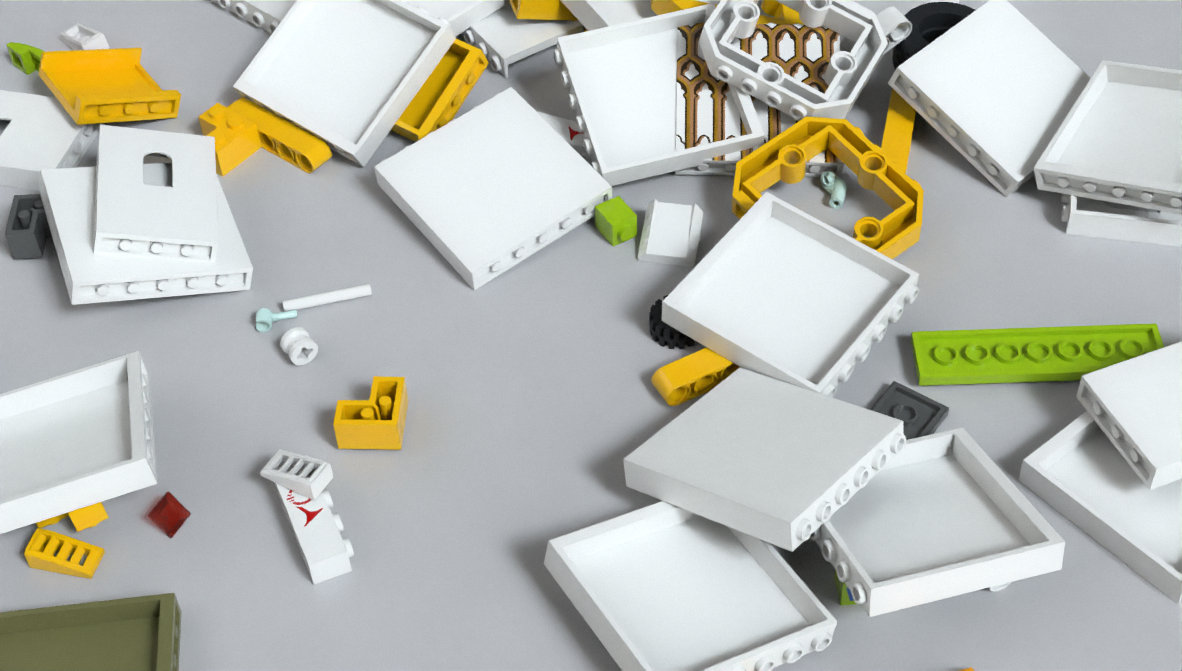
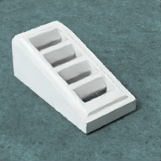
(83, 38)
(309, 487)

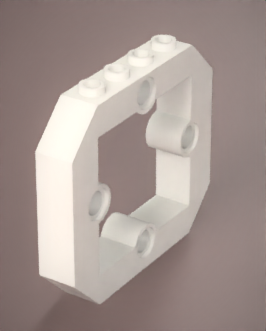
(767, 81)

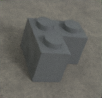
(27, 227)

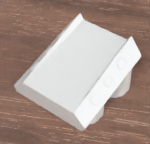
(671, 234)

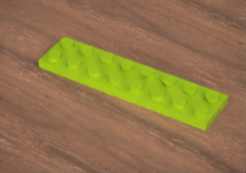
(1027, 353)

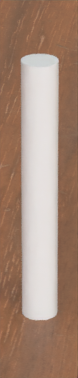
(327, 297)

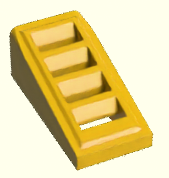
(44, 544)

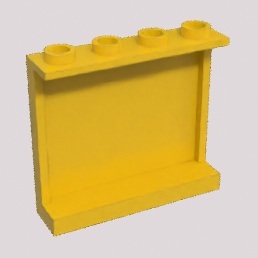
(106, 86)

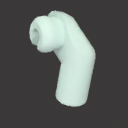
(835, 187)

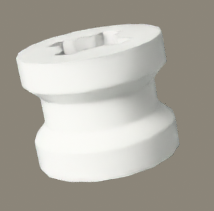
(299, 346)

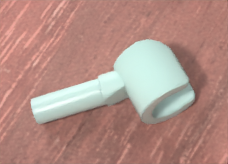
(265, 317)

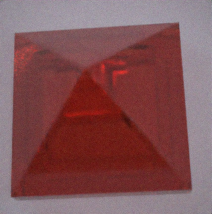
(169, 514)

